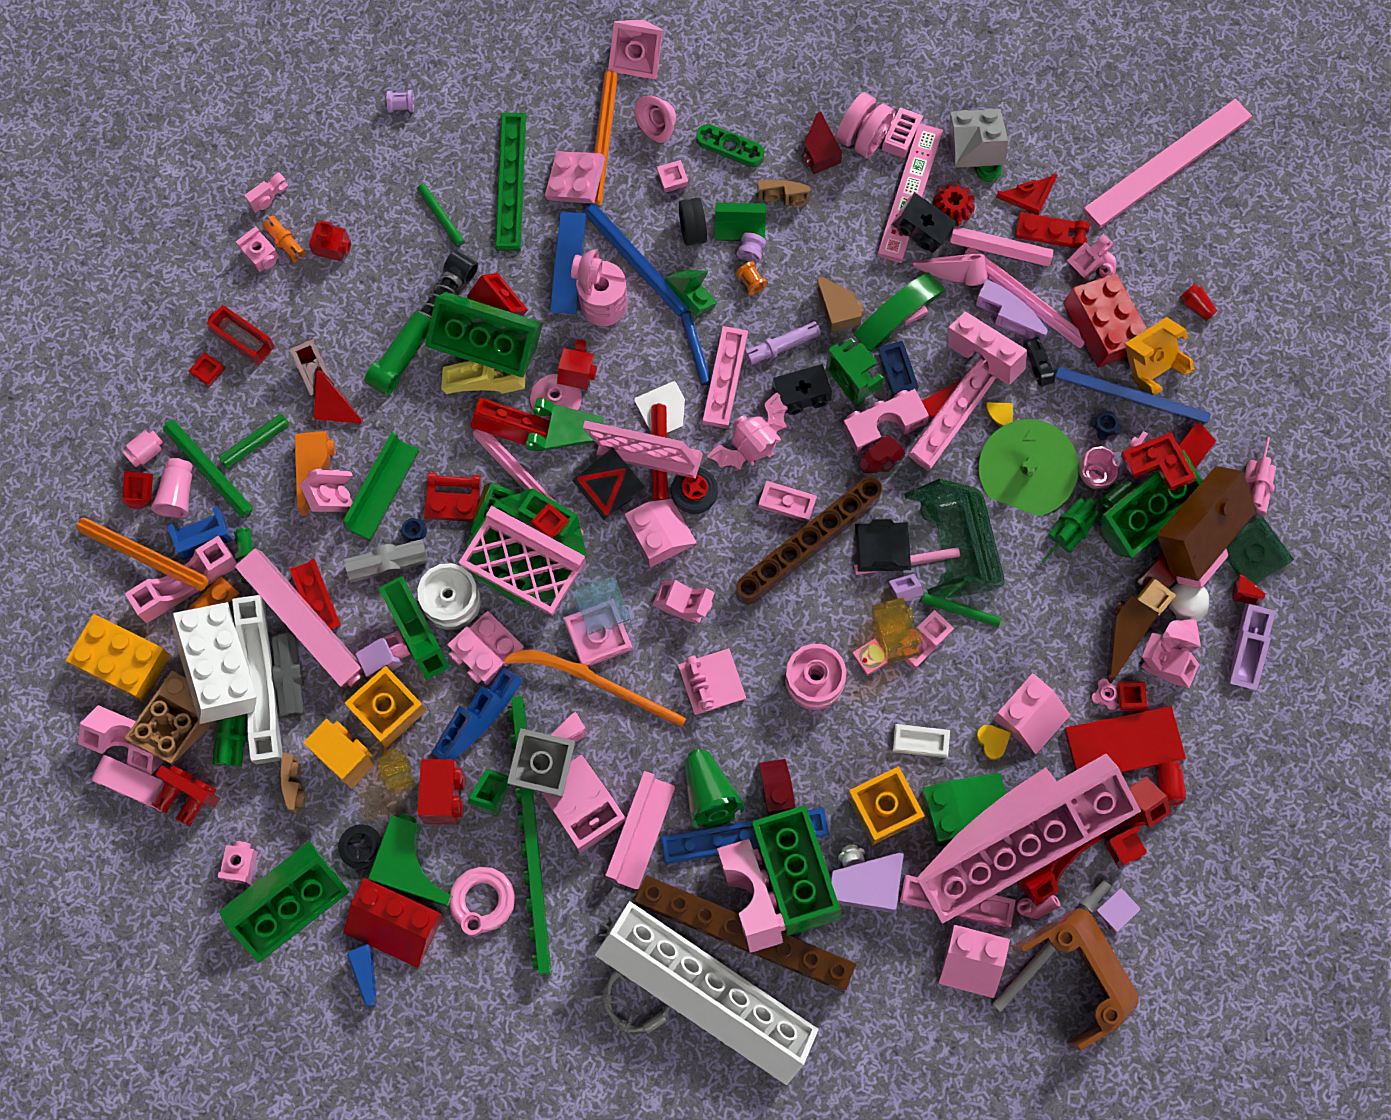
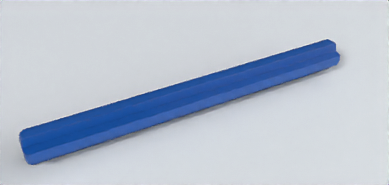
(635, 258)

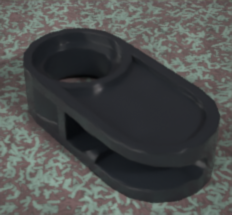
(1040, 363)

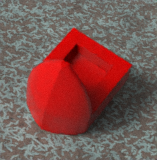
(137, 489)

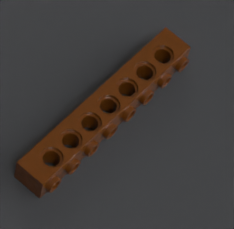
(726, 927)

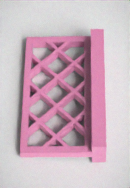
(646, 449)
(533, 540)

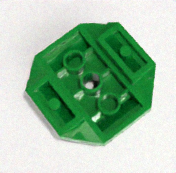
(525, 508)

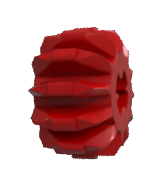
(958, 196)

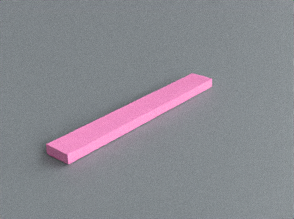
(1167, 163)

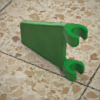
(564, 427)

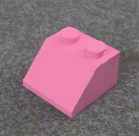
(659, 530)
(1033, 714)
(974, 961)

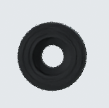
(692, 221)

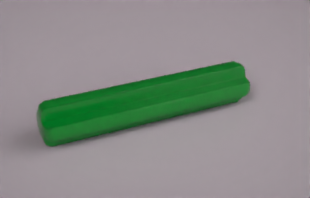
(254, 440)

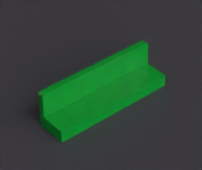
(380, 487)

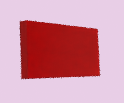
(1129, 740)

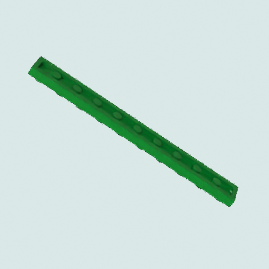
(530, 849)

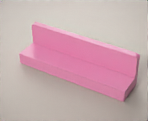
(640, 831)

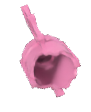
(753, 436)

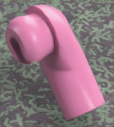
(1109, 266)
(1029, 909)

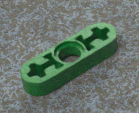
(749, 146)

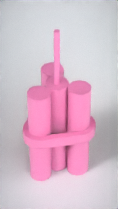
(1260, 480)

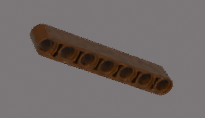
(813, 529)

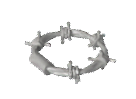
(623, 1025)

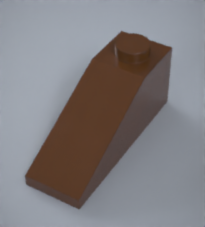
(1126, 632)

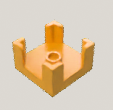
(1156, 352)

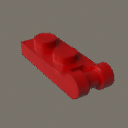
(1051, 230)

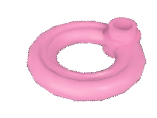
(495, 918)

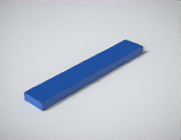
(1132, 395)
(704, 842)

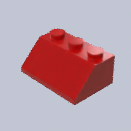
(391, 922)

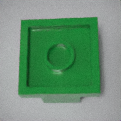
(849, 369)

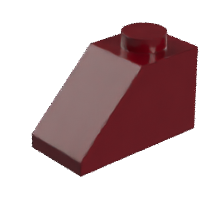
(820, 146)
(777, 786)

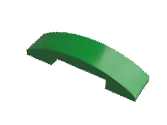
(898, 310)

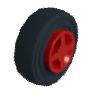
(697, 503)

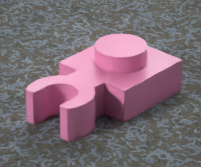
(264, 193)

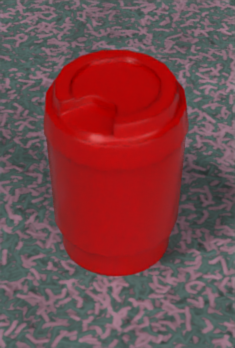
(1172, 782)

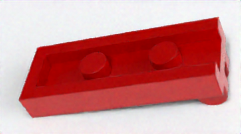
(314, 592)

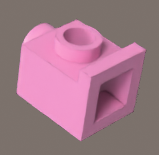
(250, 245)
(242, 872)

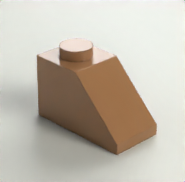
(839, 305)

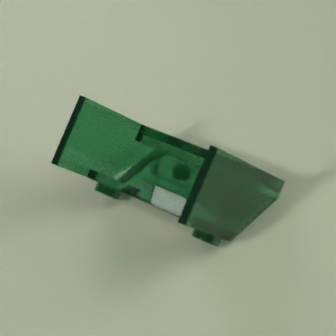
(964, 525)

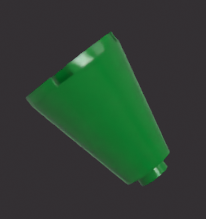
(709, 792)

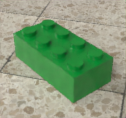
(796, 870)

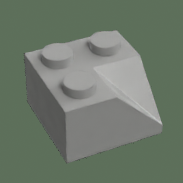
(978, 138)
(541, 762)

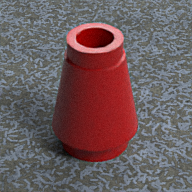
(1198, 301)

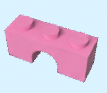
(1003, 355)
(904, 410)
(107, 729)

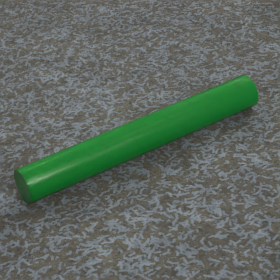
(440, 215)
(961, 610)

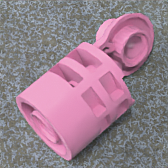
(599, 289)

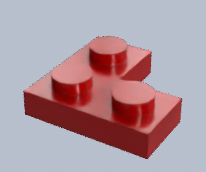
(1160, 454)

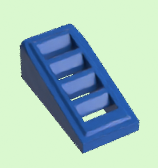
(363, 969)

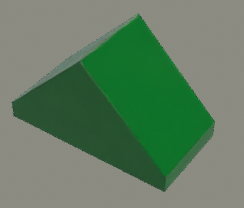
(489, 793)

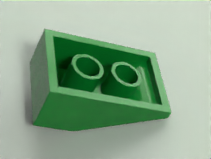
(958, 802)

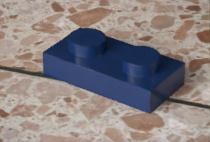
(897, 367)

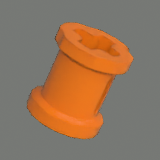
(751, 278)

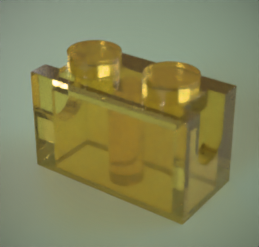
(896, 630)

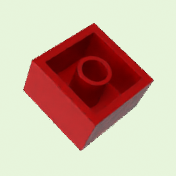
(440, 792)

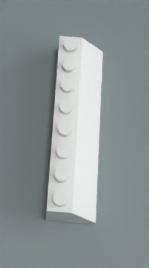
(708, 993)

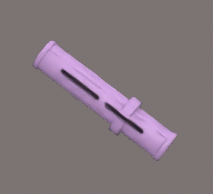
(774, 346)

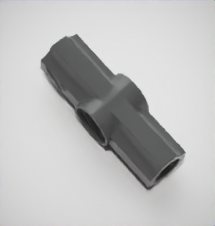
(287, 675)

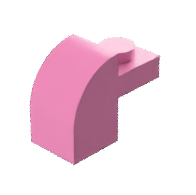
(683, 601)
(1169, 663)

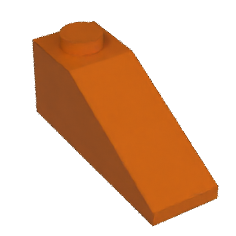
(312, 452)

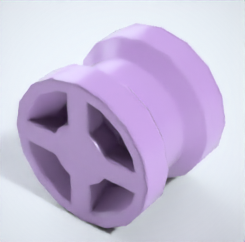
(751, 247)

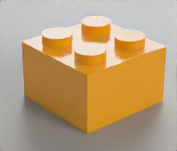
(385, 707)
(335, 749)
(885, 805)

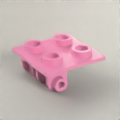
(711, 681)

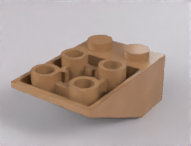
(168, 722)

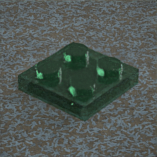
(1257, 552)

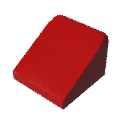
(1246, 591)
(1132, 696)

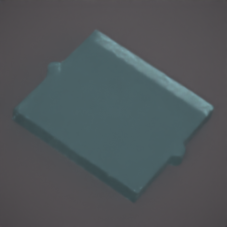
(601, 605)

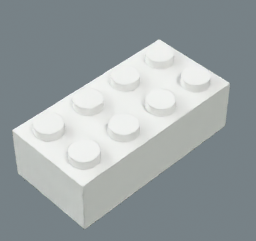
(213, 662)

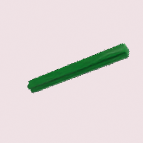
(207, 468)

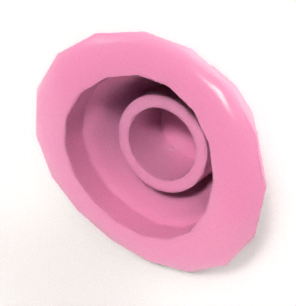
(655, 118)

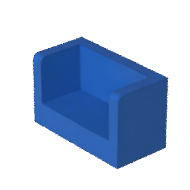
(195, 535)

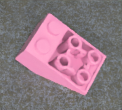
(586, 807)

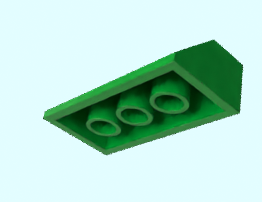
(483, 334)
(1143, 513)
(283, 902)

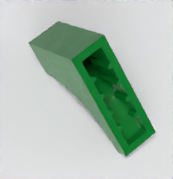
(399, 864)

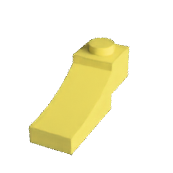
(475, 377)

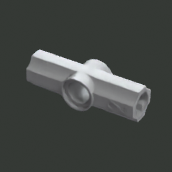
(386, 560)

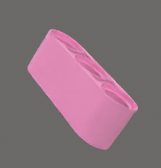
(127, 780)

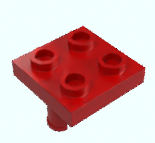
(177, 781)

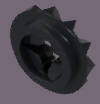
(355, 835)

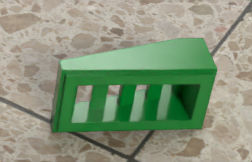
(488, 490)

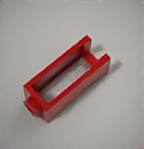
(240, 334)

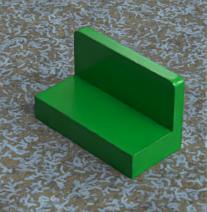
(739, 218)

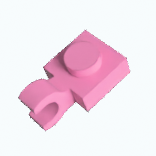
(1087, 259)

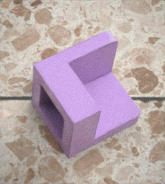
(376, 657)
(1116, 911)

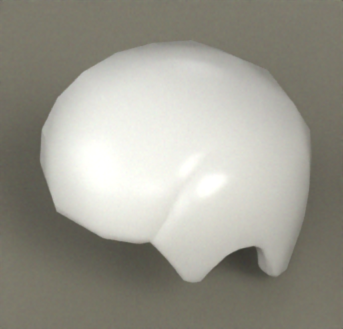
(1189, 602)

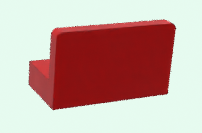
(495, 292)

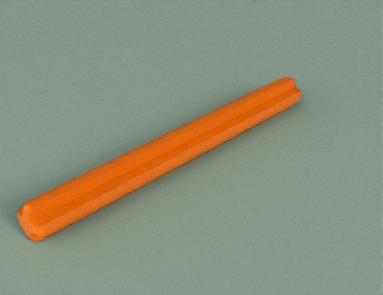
(605, 125)
(142, 554)

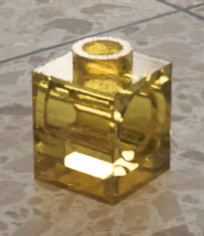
(396, 770)

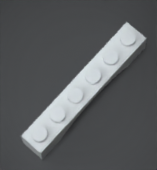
(254, 639)

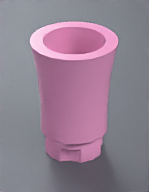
(174, 490)

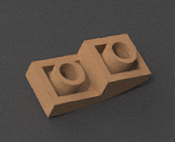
(793, 192)
(292, 791)

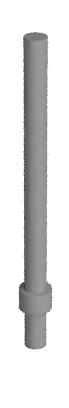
(1088, 903)

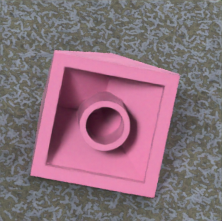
(635, 48)

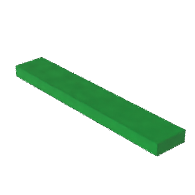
(510, 182)

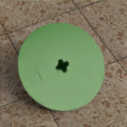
(1032, 450)

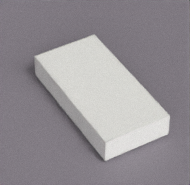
(921, 741)

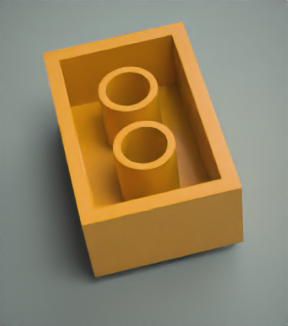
(118, 658)

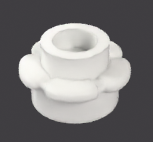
(851, 855)

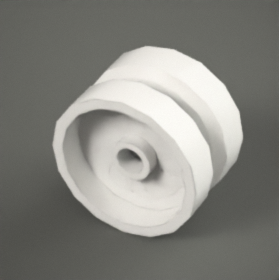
(451, 582)

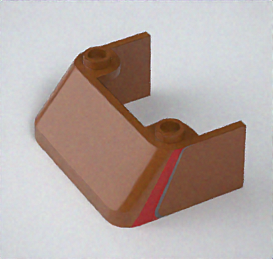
(1081, 931)

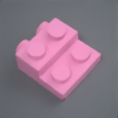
(483, 648)

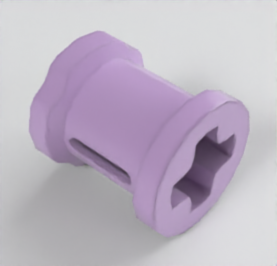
(400, 101)

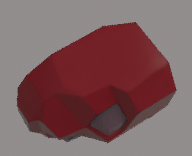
(882, 456)

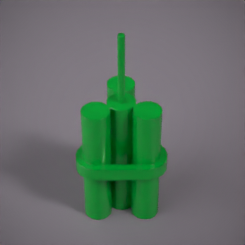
(1074, 525)
(230, 741)

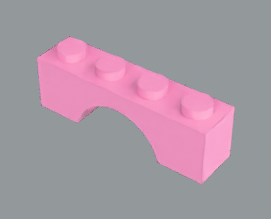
(159, 595)
(758, 920)

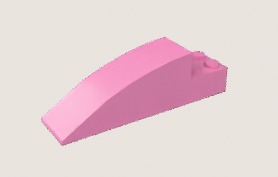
(1025, 833)

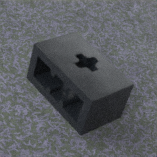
(923, 223)
(811, 380)

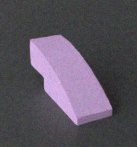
(1011, 311)
(1251, 646)

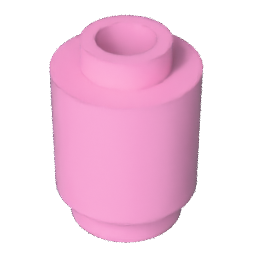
(143, 448)

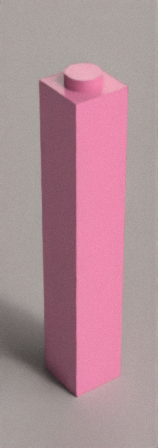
(301, 619)

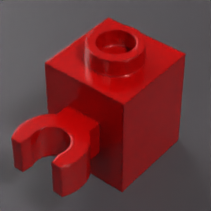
(329, 241)
(576, 367)

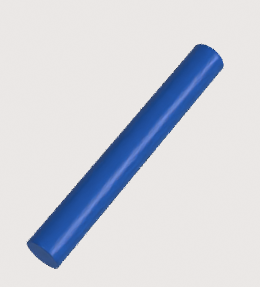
(696, 349)

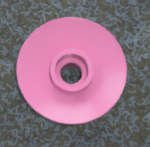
(569, 396)

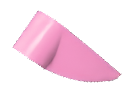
(959, 268)
(1182, 635)

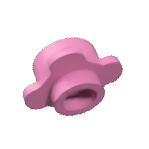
(1100, 697)

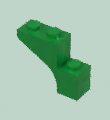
(414, 627)

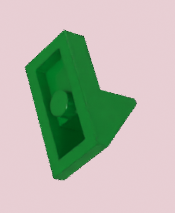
(689, 289)

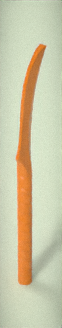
(583, 672)

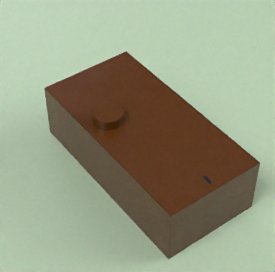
(1206, 523)

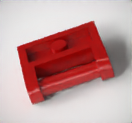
(452, 505)

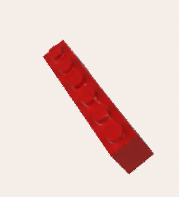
(1153, 807)

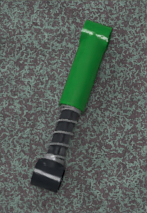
(386, 373)

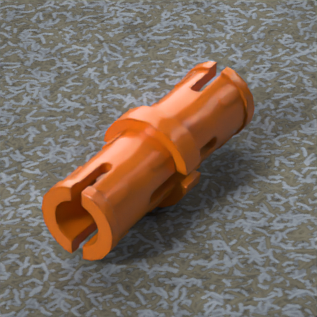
(283, 239)

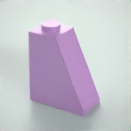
(870, 883)

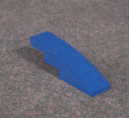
(569, 243)
(471, 723)

